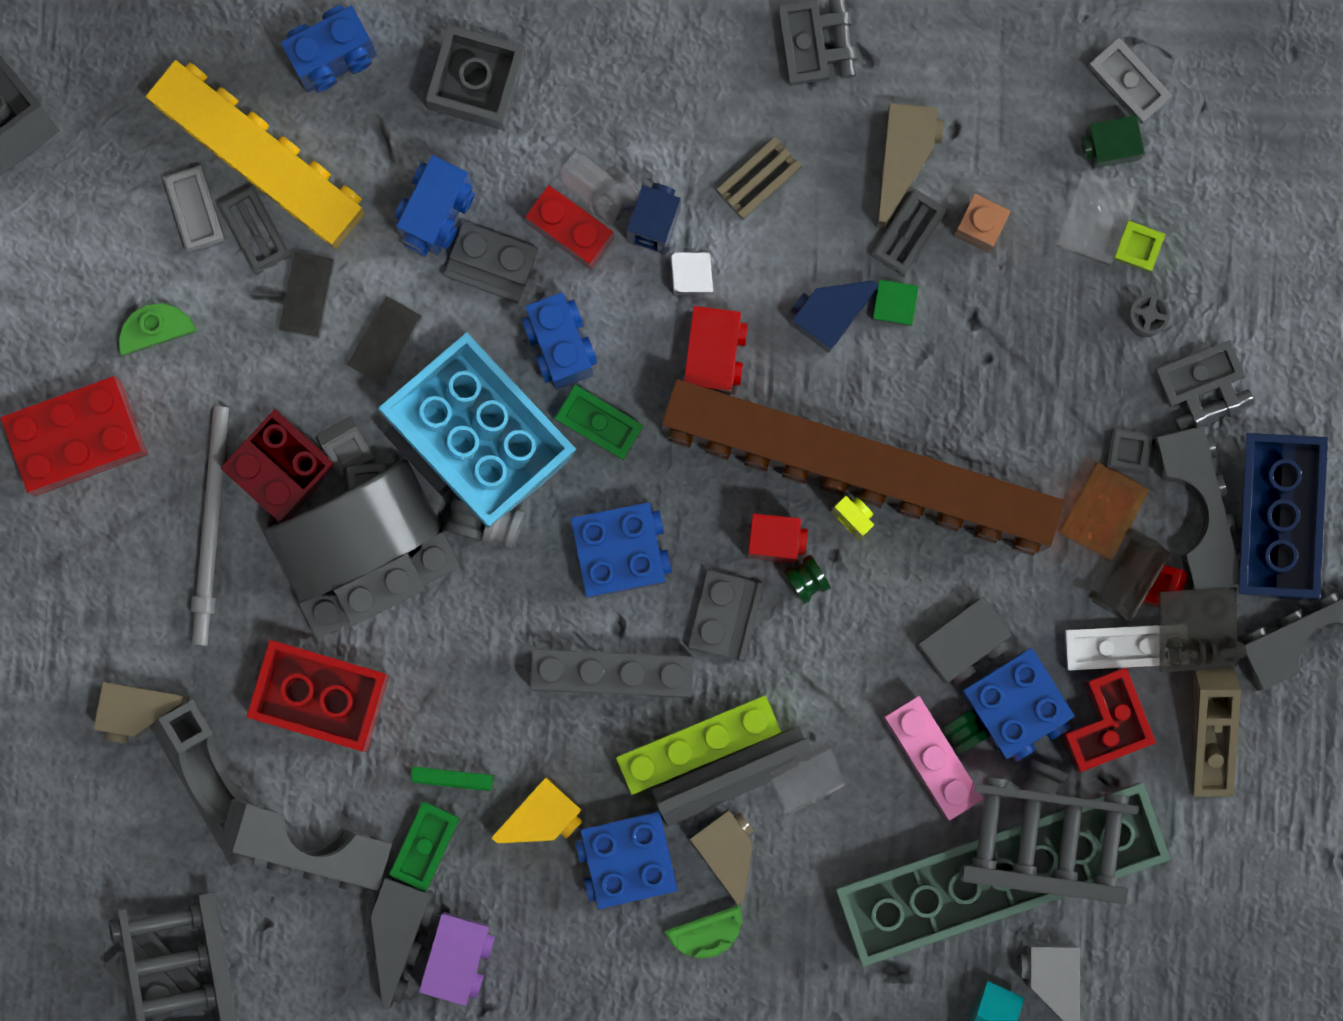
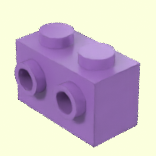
(456, 959)

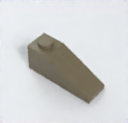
(907, 147)
(1215, 731)

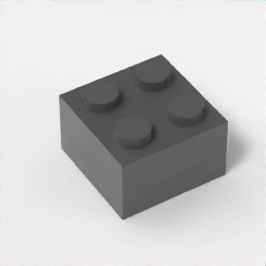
(476, 77)

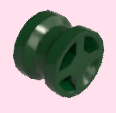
(806, 579)
(964, 732)

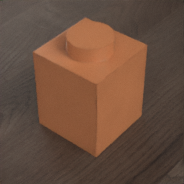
(982, 223)

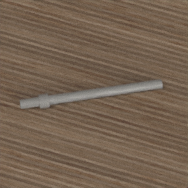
(203, 604)

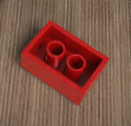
(74, 436)
(318, 696)

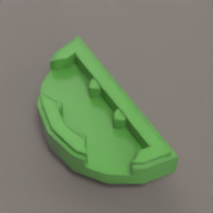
(154, 326)
(708, 934)

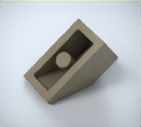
(131, 710)
(727, 851)

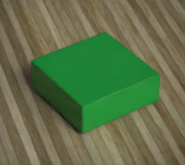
(895, 303)

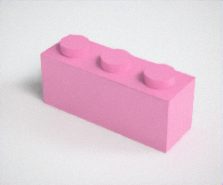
(932, 758)

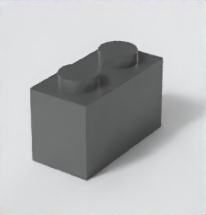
(964, 641)

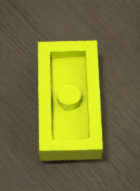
(854, 516)

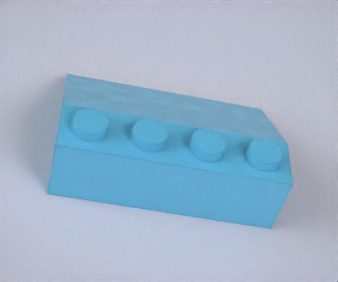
(477, 430)

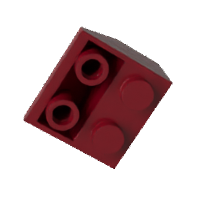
(278, 467)

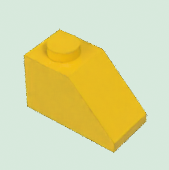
(541, 817)

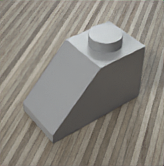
(1054, 977)

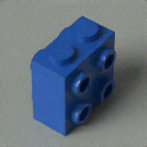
(329, 48)
(430, 214)
(564, 354)
(620, 550)
(1019, 705)
(626, 860)

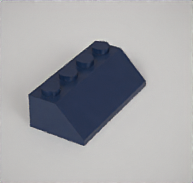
(1283, 516)

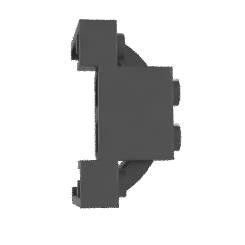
(362, 549)

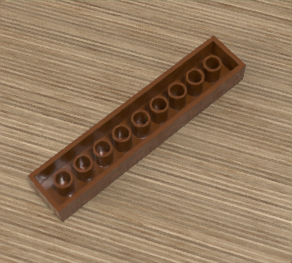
(862, 467)

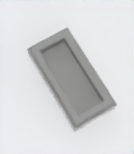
(194, 209)

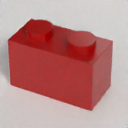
(569, 227)
(714, 348)
(776, 538)

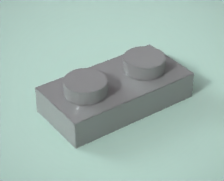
(1130, 80)

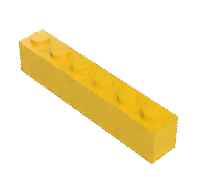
(255, 154)

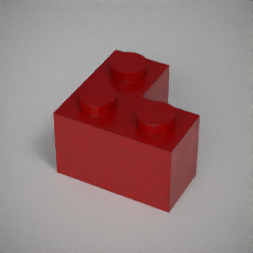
(1119, 726)

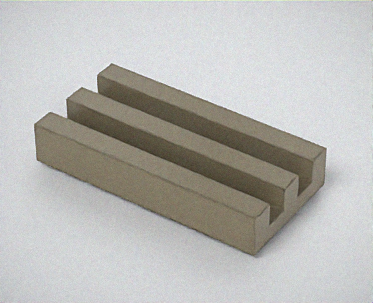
(783, 155)

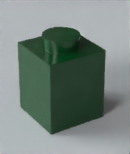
(1113, 142)

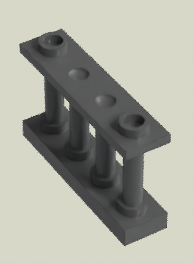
(1064, 880)
(207, 955)

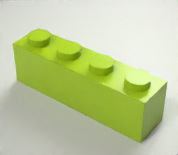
(698, 745)

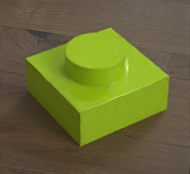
(1139, 246)

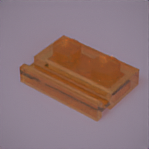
(1104, 511)

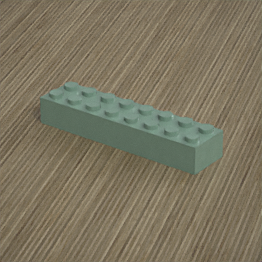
(928, 903)

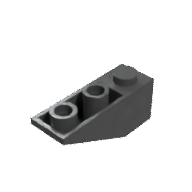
(395, 927)

